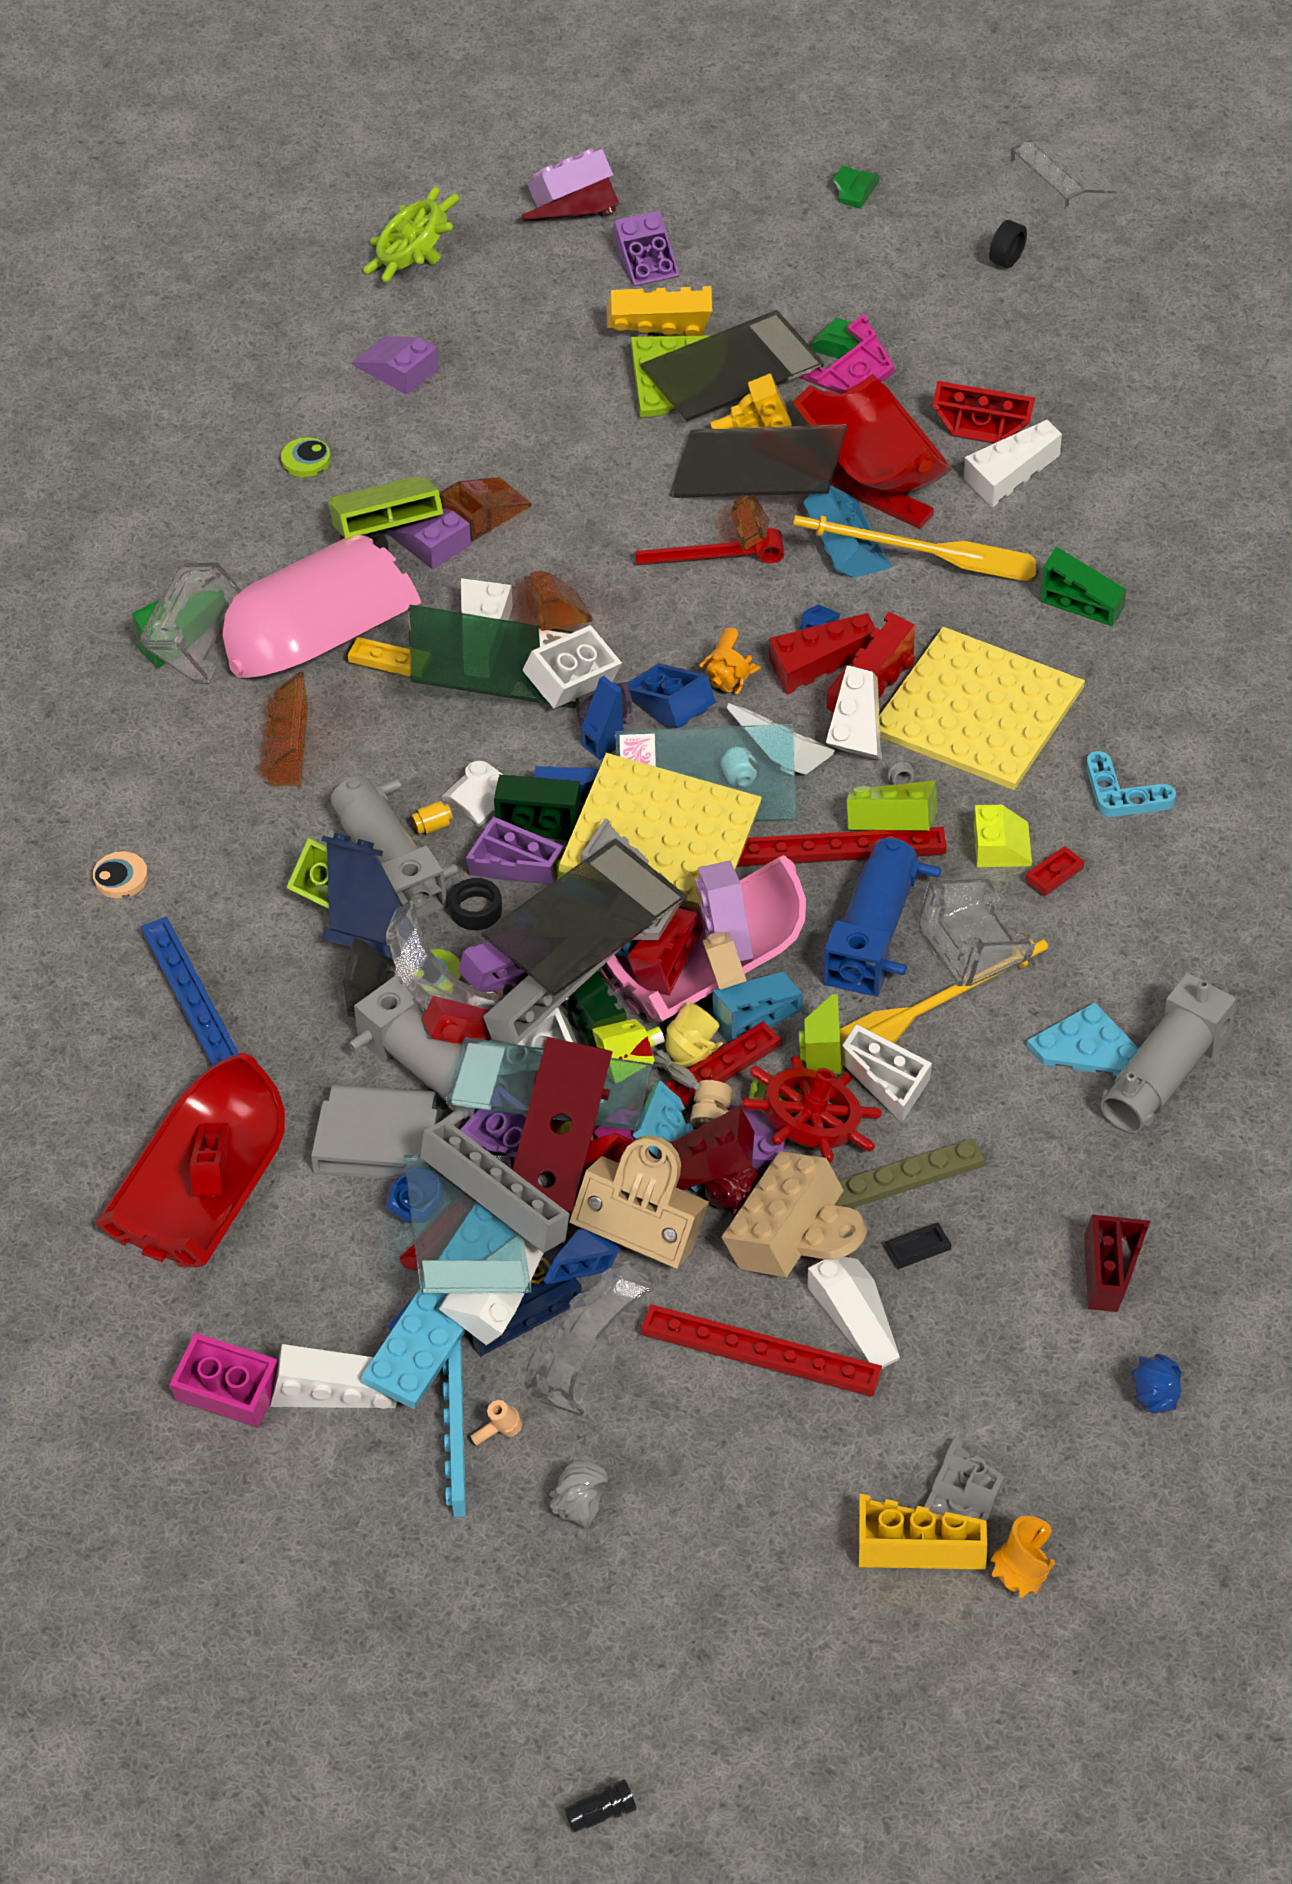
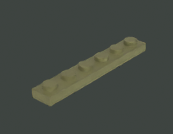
(910, 1174)

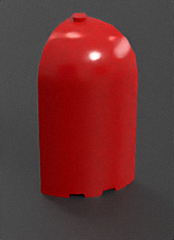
(882, 440)
(156, 1198)

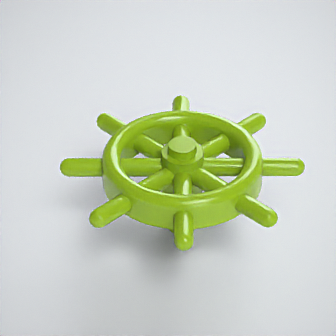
(412, 235)

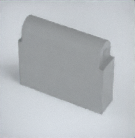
(371, 1130)

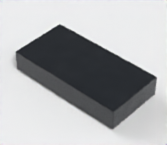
(917, 1245)

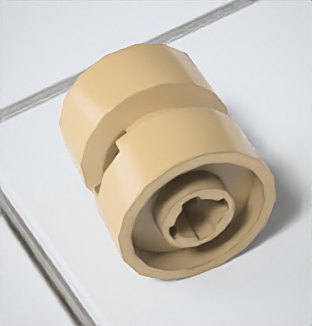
(711, 1101)

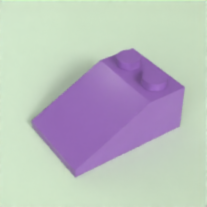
(399, 361)
(433, 538)
(763, 1150)

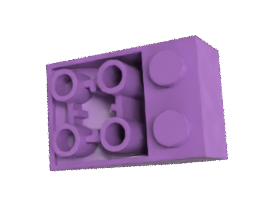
(645, 248)

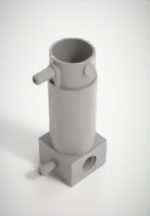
(410, 869)
(1194, 1025)
(393, 1026)

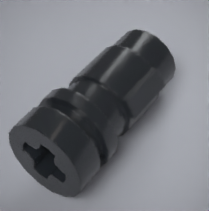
(601, 1806)

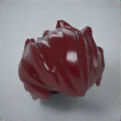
(731, 1190)

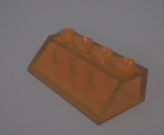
(286, 733)

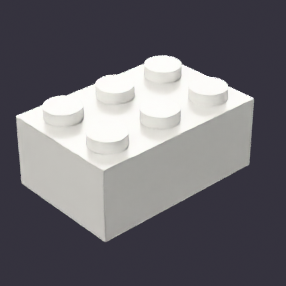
(571, 666)

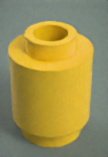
(432, 818)

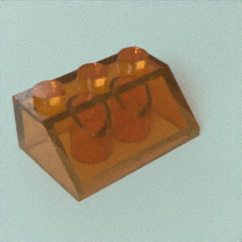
(554, 602)

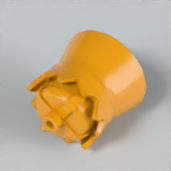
(727, 667)
(1020, 1560)

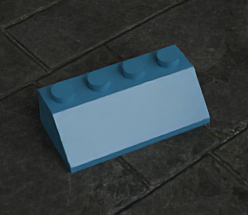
(849, 554)

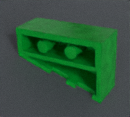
(1080, 589)

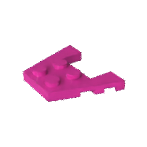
(856, 365)

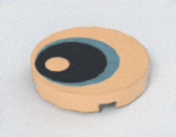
(120, 874)

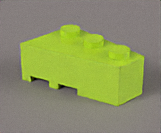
(893, 807)

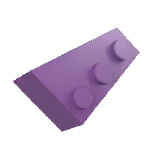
(514, 854)

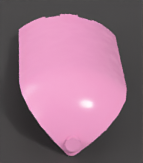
(314, 606)
(774, 918)

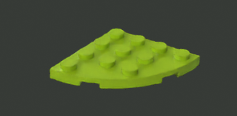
(650, 398)

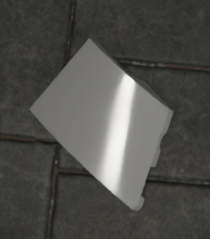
(964, 1485)

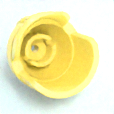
(690, 1035)

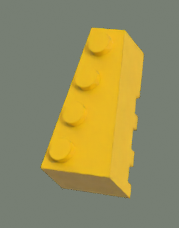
(660, 310)
(918, 1538)

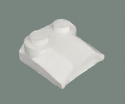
(475, 792)

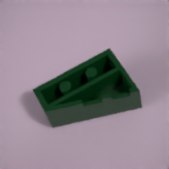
(593, 1007)

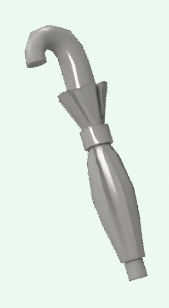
(676, 1071)

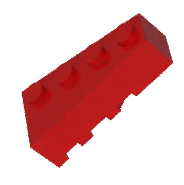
(818, 650)
(886, 656)

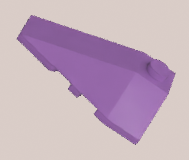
(496, 1130)

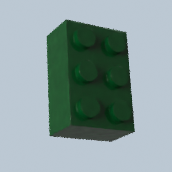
(539, 804)

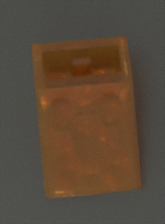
(483, 503)

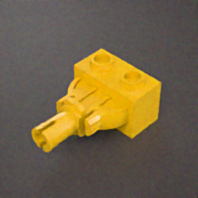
(758, 409)

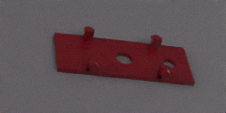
(570, 1085)

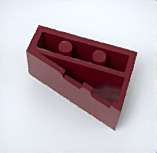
(715, 1149)
(1110, 1258)

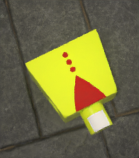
(629, 1040)

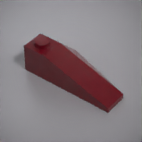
(586, 201)

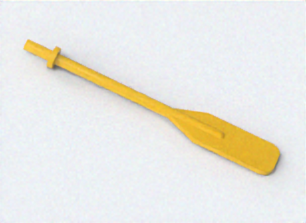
(960, 553)
(893, 1022)

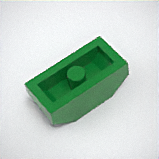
(855, 186)
(834, 339)

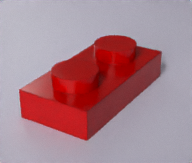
(1054, 871)

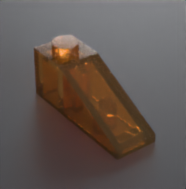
(749, 520)

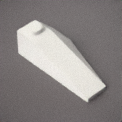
(807, 751)
(855, 1306)
(488, 1313)

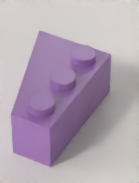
(489, 968)

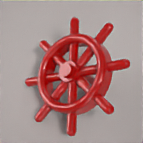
(811, 1108)

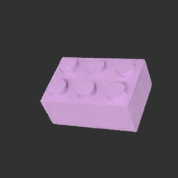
(569, 176)
(724, 905)

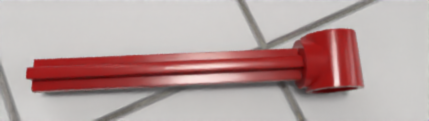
(768, 550)

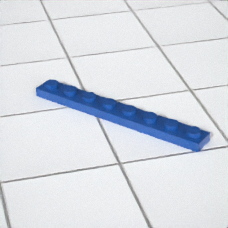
(189, 990)

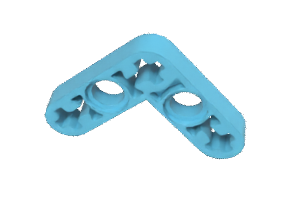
(1116, 795)

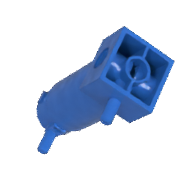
(859, 945)

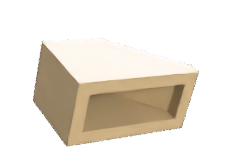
(724, 959)

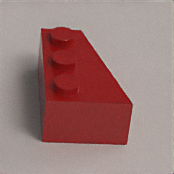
(661, 961)

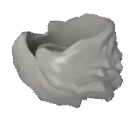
(579, 1492)

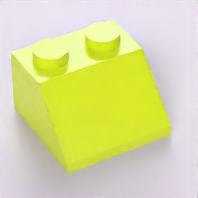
(1001, 837)

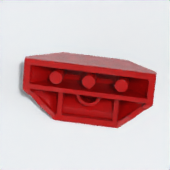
(981, 412)

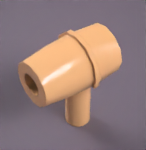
(503, 1420)

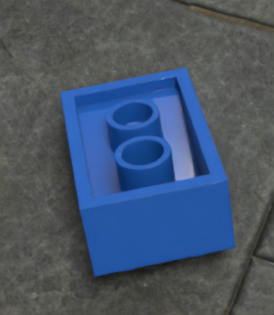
(672, 694)

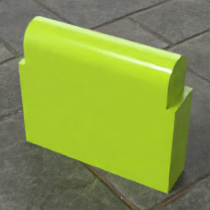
(384, 506)

